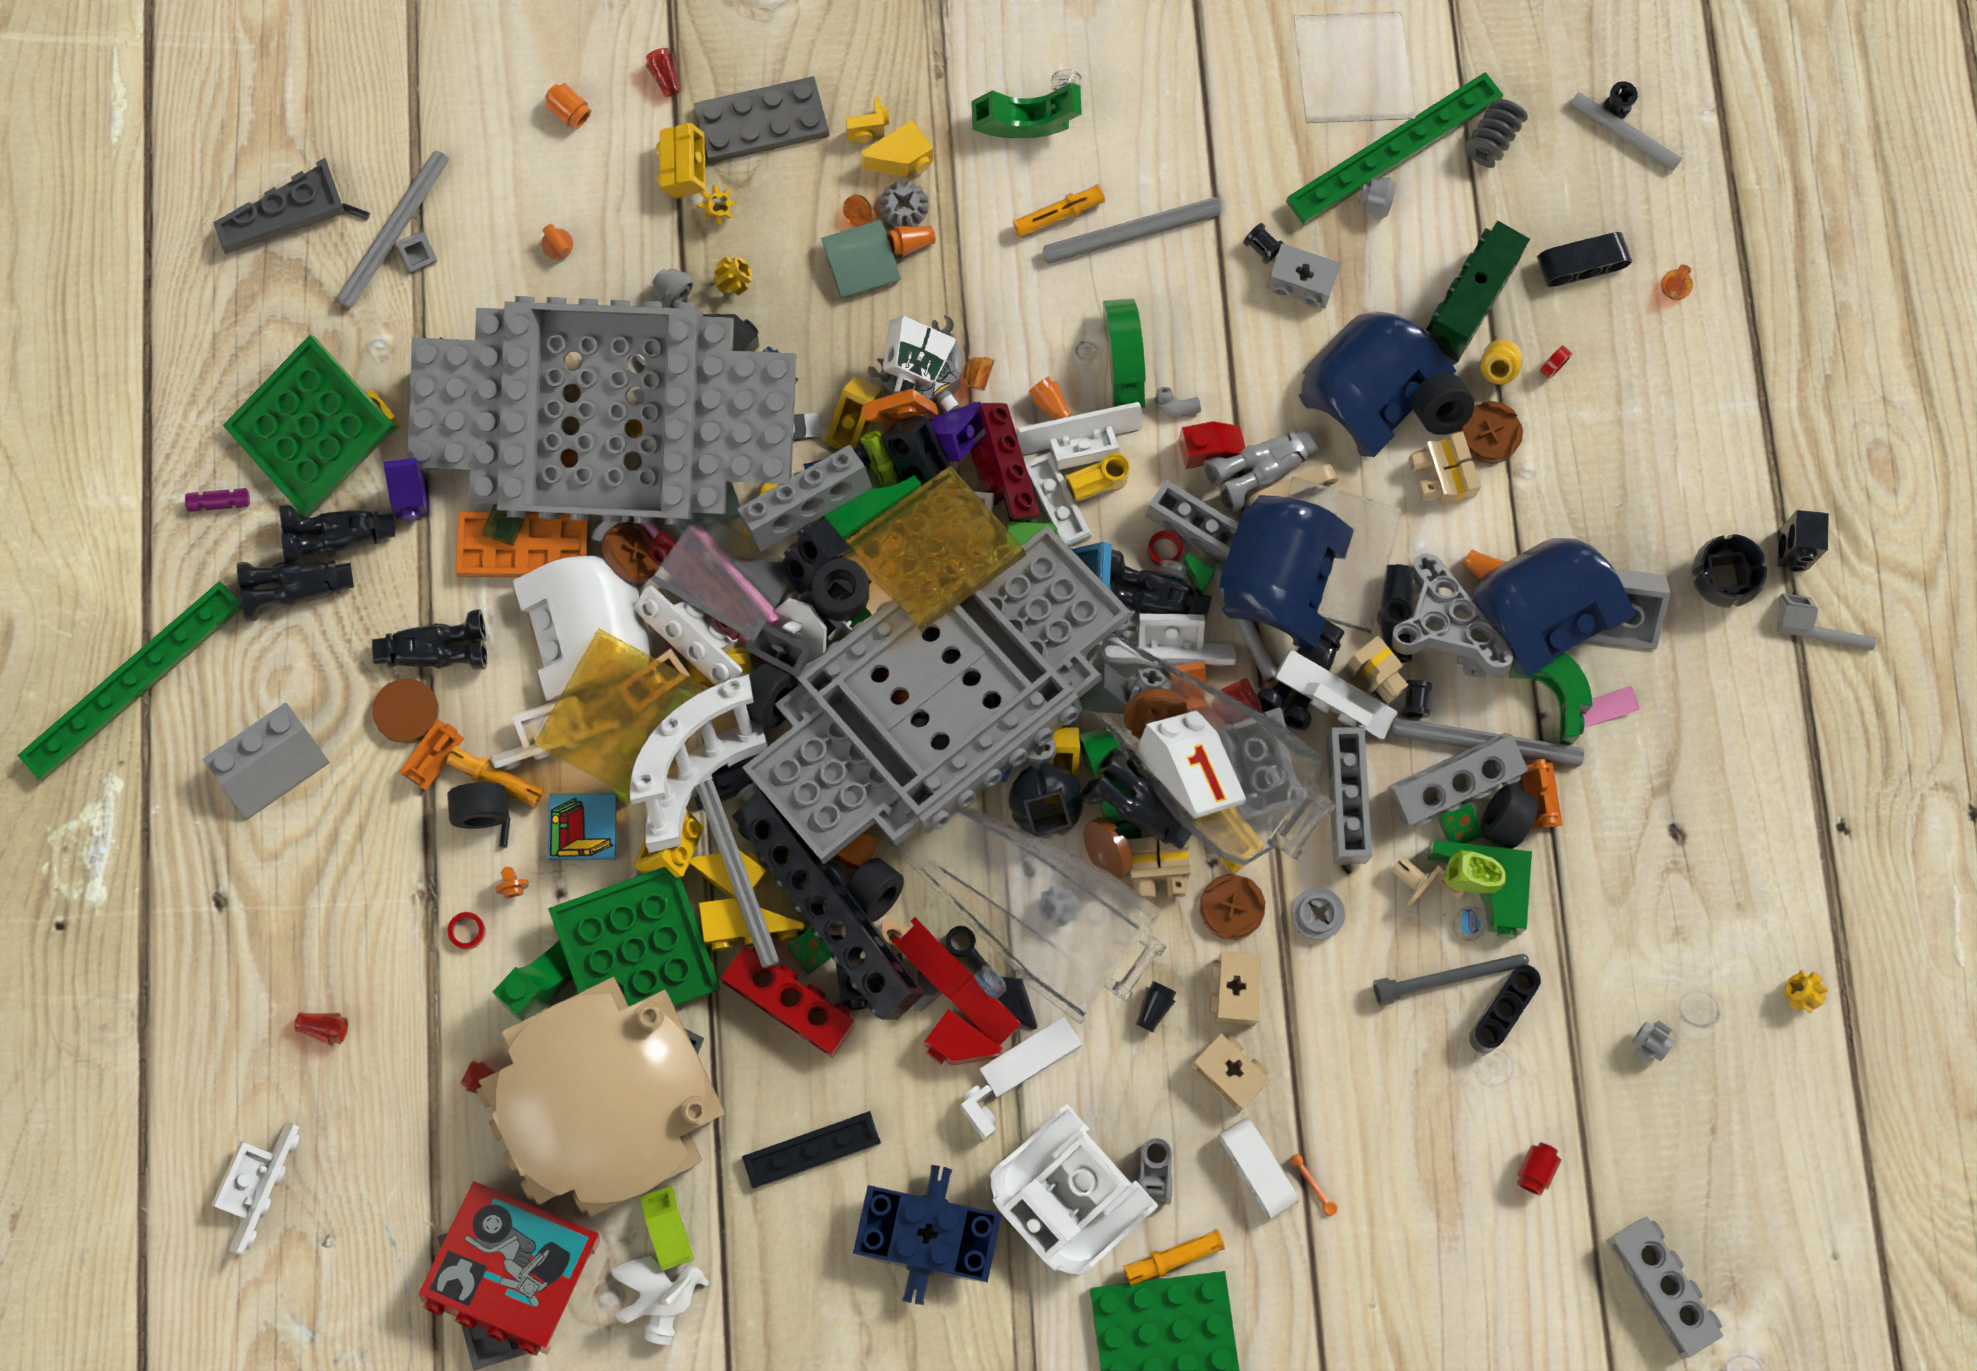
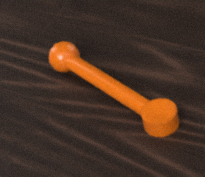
(1329, 1207)

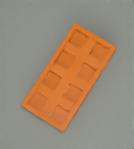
(536, 545)

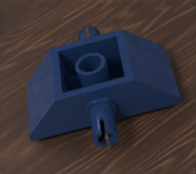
(963, 1233)

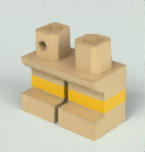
(1449, 468)
(1379, 669)
(1172, 869)

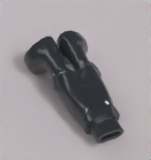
(337, 531)
(297, 583)
(1157, 592)
(427, 645)
(1296, 713)
(1142, 808)

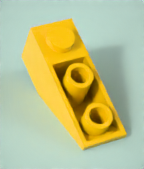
(725, 925)

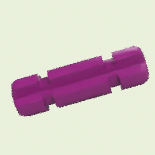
(217, 499)

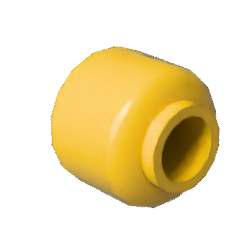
(1501, 361)

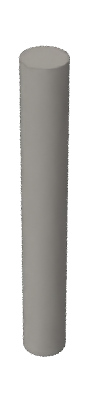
(1831, 636)

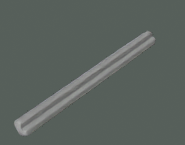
(392, 229)
(1132, 230)
(1469, 738)
(737, 874)

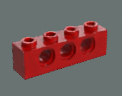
(825, 1037)

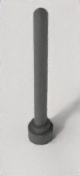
(1387, 990)

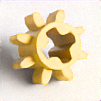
(725, 203)
(732, 275)
(1805, 991)

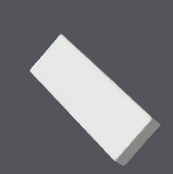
(1057, 500)
(1030, 1057)

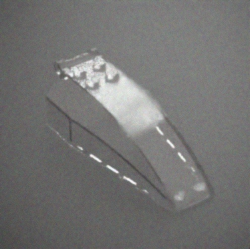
(1269, 761)
(1038, 907)

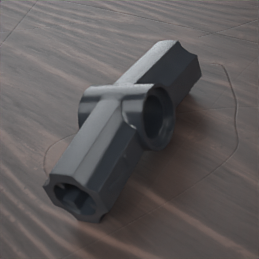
(1396, 595)

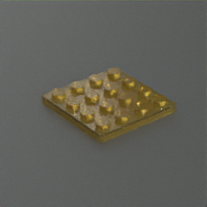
(936, 548)
(613, 709)

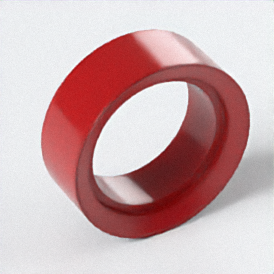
(1556, 362)
(1165, 534)
(464, 915)

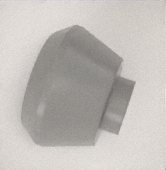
(1378, 197)
(671, 287)

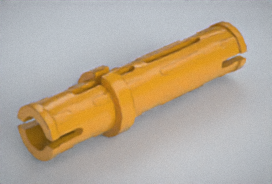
(1087, 199)
(484, 771)
(1161, 1262)

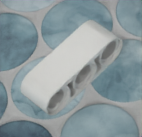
(1258, 1168)

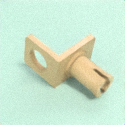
(1418, 880)

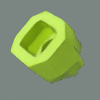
(1474, 873)

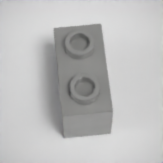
(1319, 275)

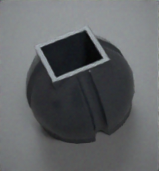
(1747, 564)
(1040, 784)

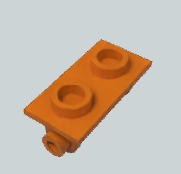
(431, 754)
(1541, 784)

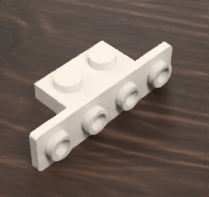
(1083, 436)
(690, 634)
(1180, 640)
(1336, 695)
(528, 725)
(249, 1183)

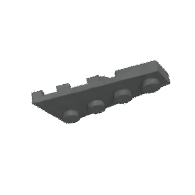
(298, 204)

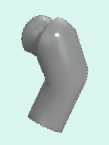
(1173, 406)

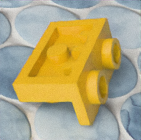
(675, 858)

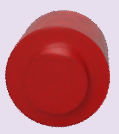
(1538, 1168)

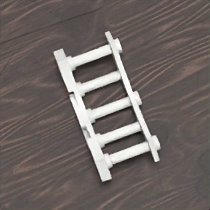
(668, 797)

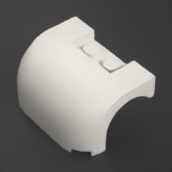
(569, 605)
(1067, 1195)

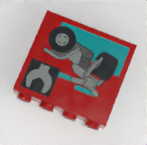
(507, 1268)

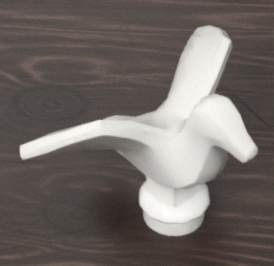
(657, 1295)

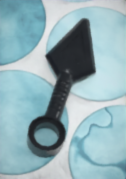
(1015, 996)

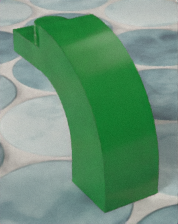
(1026, 117)
(1126, 351)
(1571, 690)
(1094, 748)

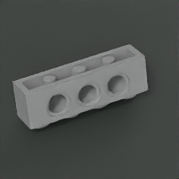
(805, 498)
(1192, 521)
(1409, 791)
(1350, 793)
(1666, 1308)

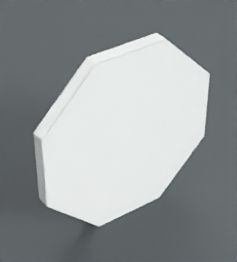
(802, 624)

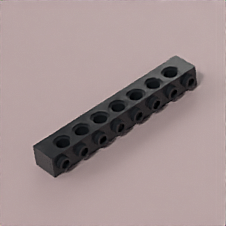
(900, 987)

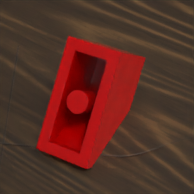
(1209, 440)
(959, 1042)

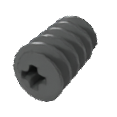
(1495, 132)

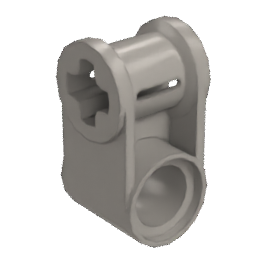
(1155, 1174)

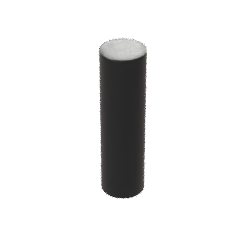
(356, 211)
(504, 834)

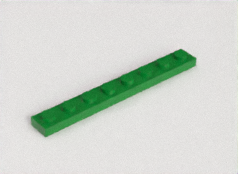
(1393, 148)
(130, 681)

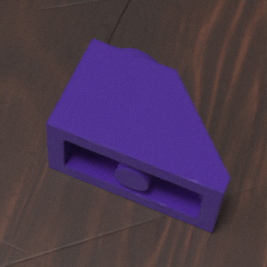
(959, 430)
(406, 489)

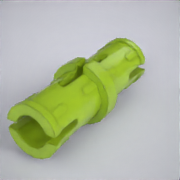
(880, 459)

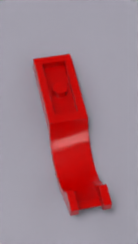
(956, 983)

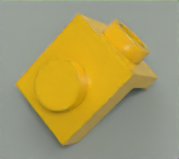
(868, 127)

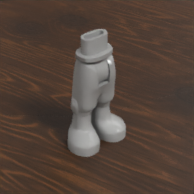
(1268, 460)

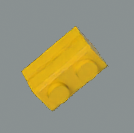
(681, 160)

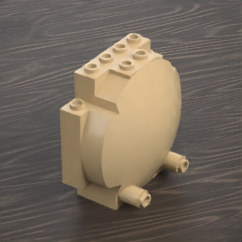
(599, 1098)

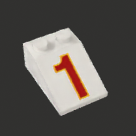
(1191, 763)

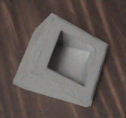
(415, 251)
(1797, 611)

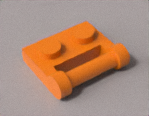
(901, 405)

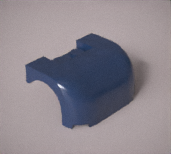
(1371, 376)
(1283, 564)
(1552, 600)

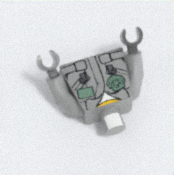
(946, 383)

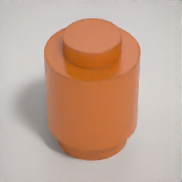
(567, 105)

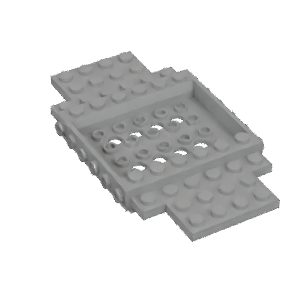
(502, 407)
(860, 757)

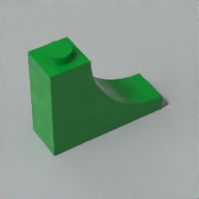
(868, 506)
(1508, 906)
(532, 987)

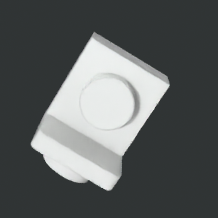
(979, 1118)

